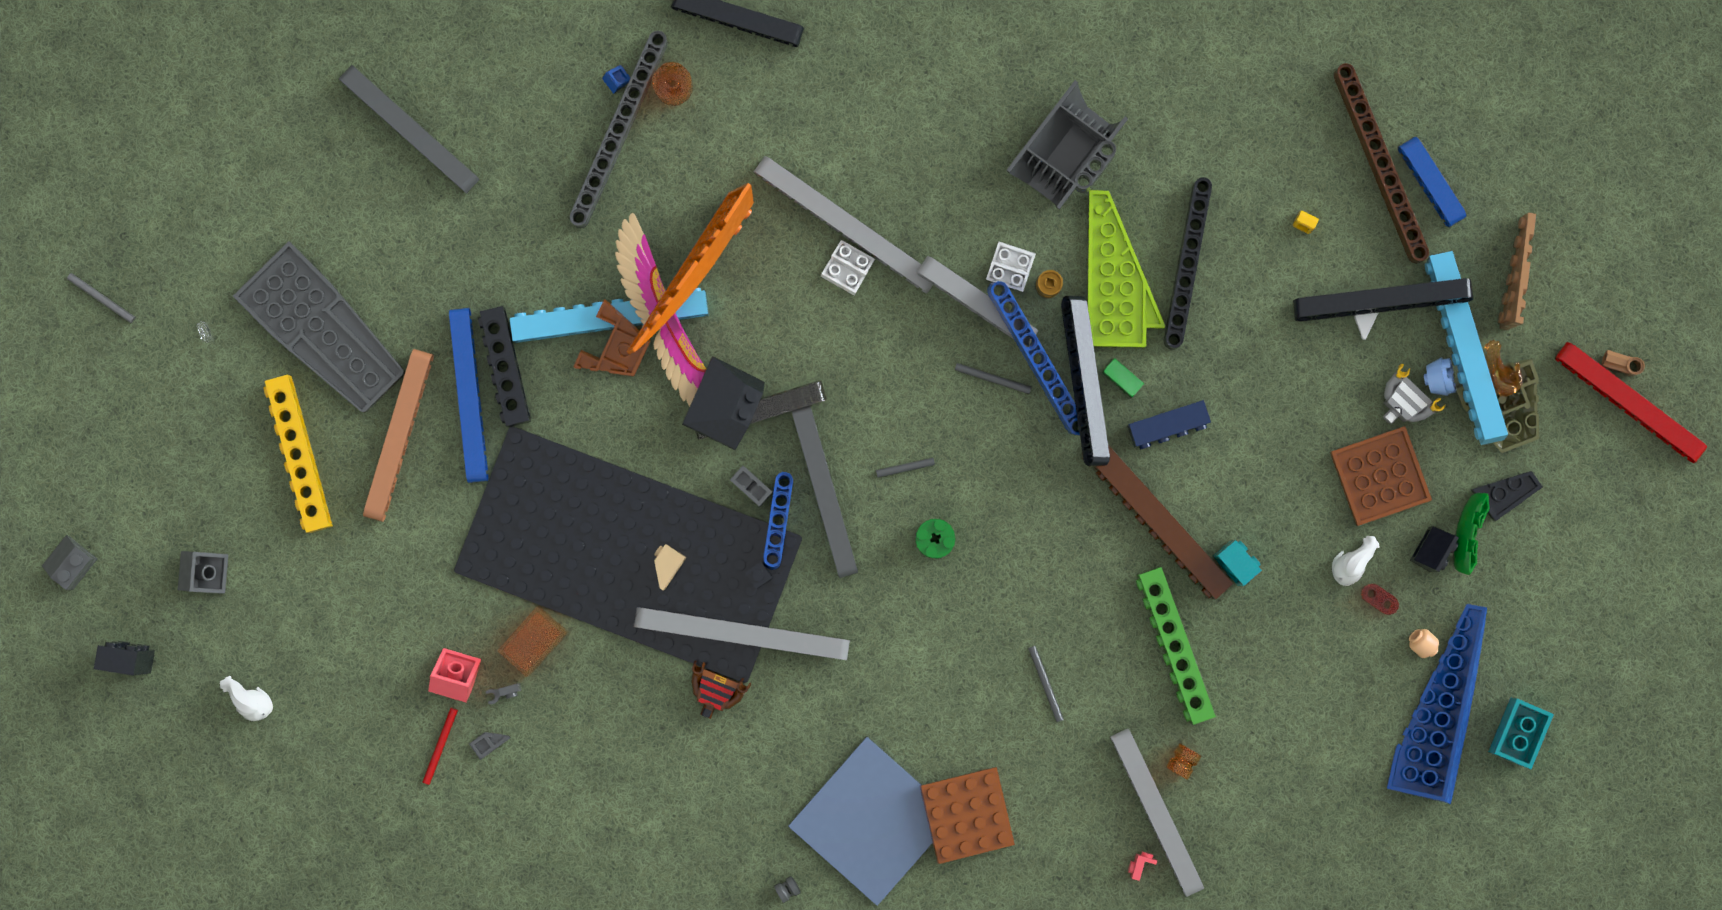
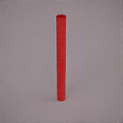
(439, 746)

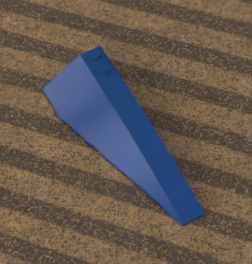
(1435, 737)

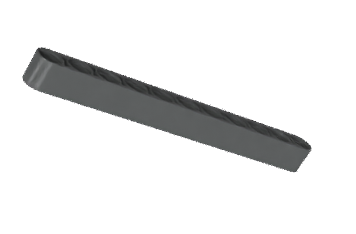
(619, 120)

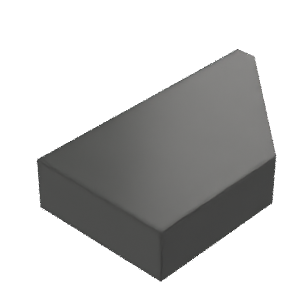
(487, 743)

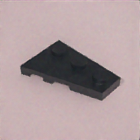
(1509, 493)

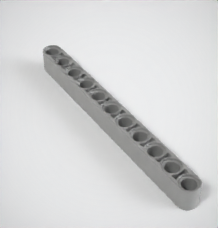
(842, 222)
(741, 633)

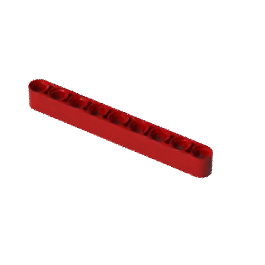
(1632, 402)

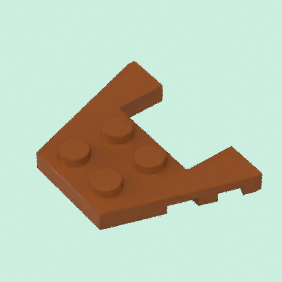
(614, 357)

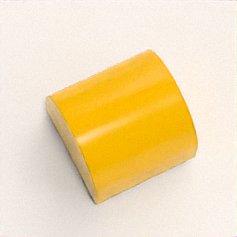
(1305, 222)

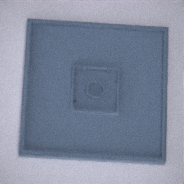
(867, 821)

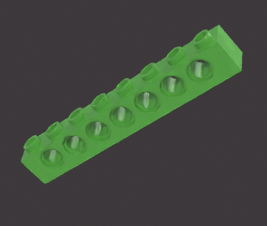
(1204, 710)

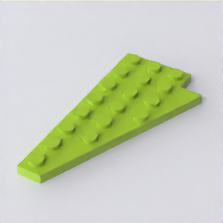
(1116, 287)

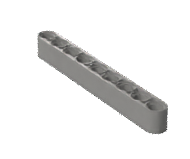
(1157, 812)

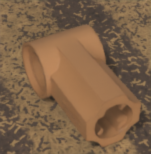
(1621, 363)

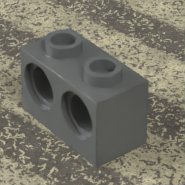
(751, 486)

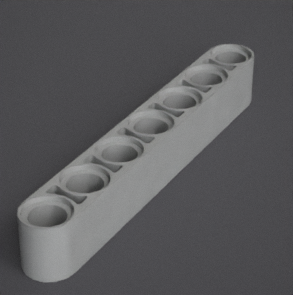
(966, 295)

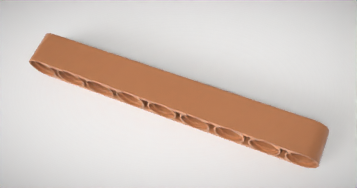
(398, 432)

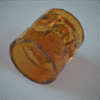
(1183, 761)

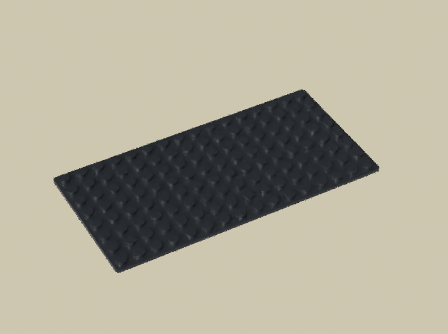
(586, 543)

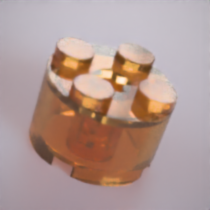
(663, 78)

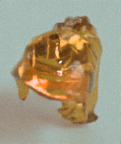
(1503, 377)

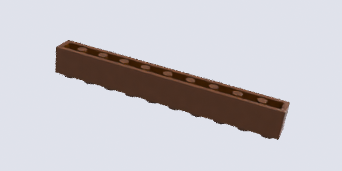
(1163, 526)

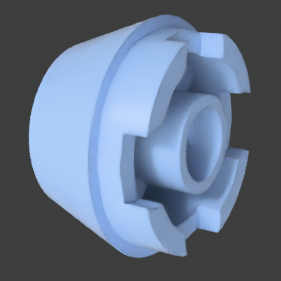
(1440, 377)

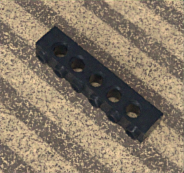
(487, 320)

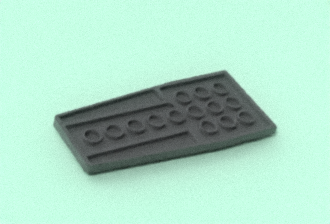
(320, 327)

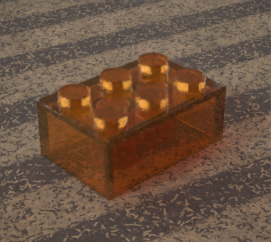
(533, 641)

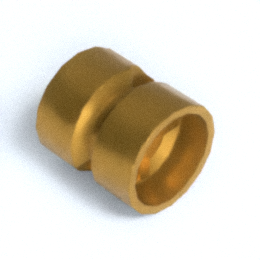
(1049, 284)

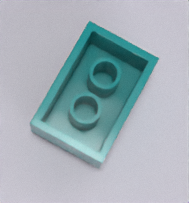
(1521, 733)

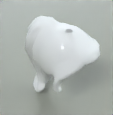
(1351, 566)
(251, 704)

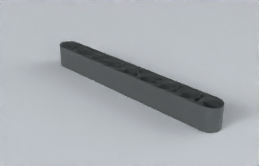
(409, 129)
(824, 491)

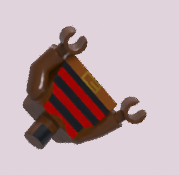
(715, 690)

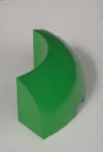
(1470, 519)

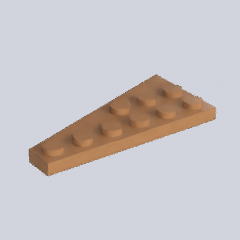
(1519, 276)

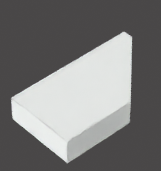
(1365, 323)

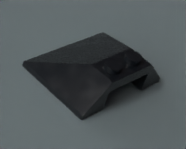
(724, 403)

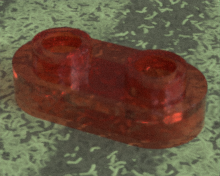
(1379, 598)

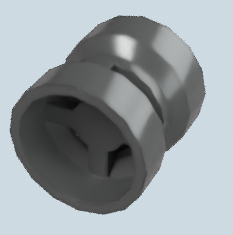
(783, 891)

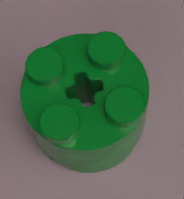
(946, 540)

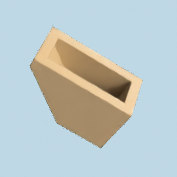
(667, 564)

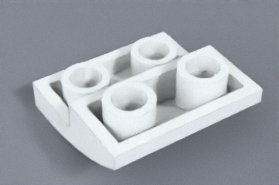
(1011, 266)
(847, 267)

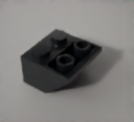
(1434, 549)

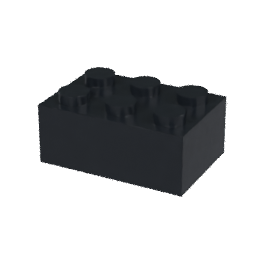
(124, 658)

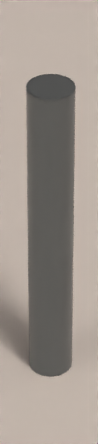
(905, 467)

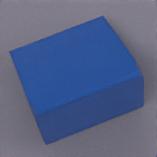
(616, 78)

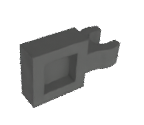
(508, 691)

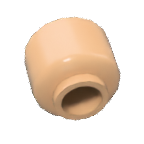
(1423, 643)

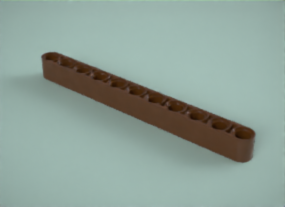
(1382, 154)

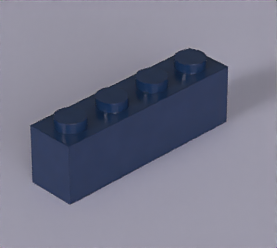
(1168, 424)

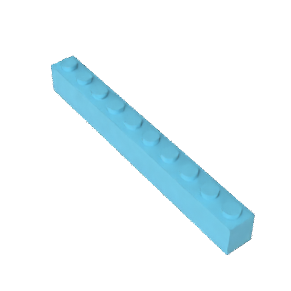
(584, 319)
(1468, 356)

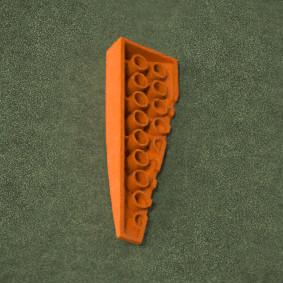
(699, 261)

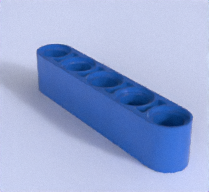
(1433, 182)
(778, 530)

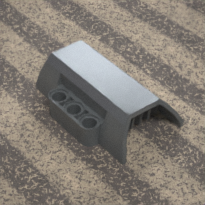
(1066, 148)

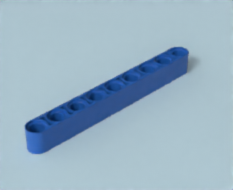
(1029, 352)
(468, 398)

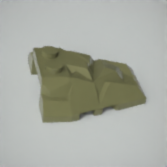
(1517, 409)

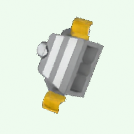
(1407, 400)

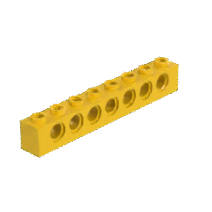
(321, 519)

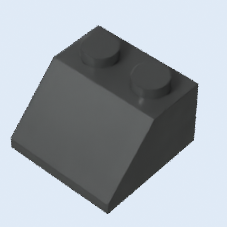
(69, 563)
(202, 572)

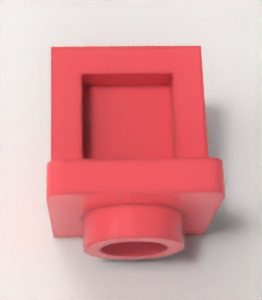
(1136, 867)

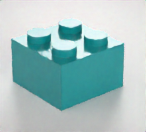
(1237, 562)

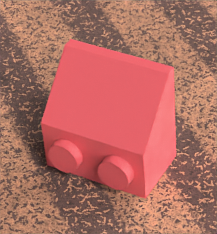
(454, 675)

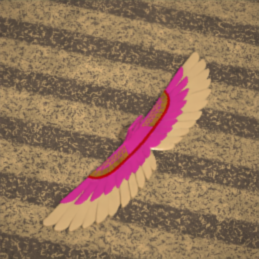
(645, 290)

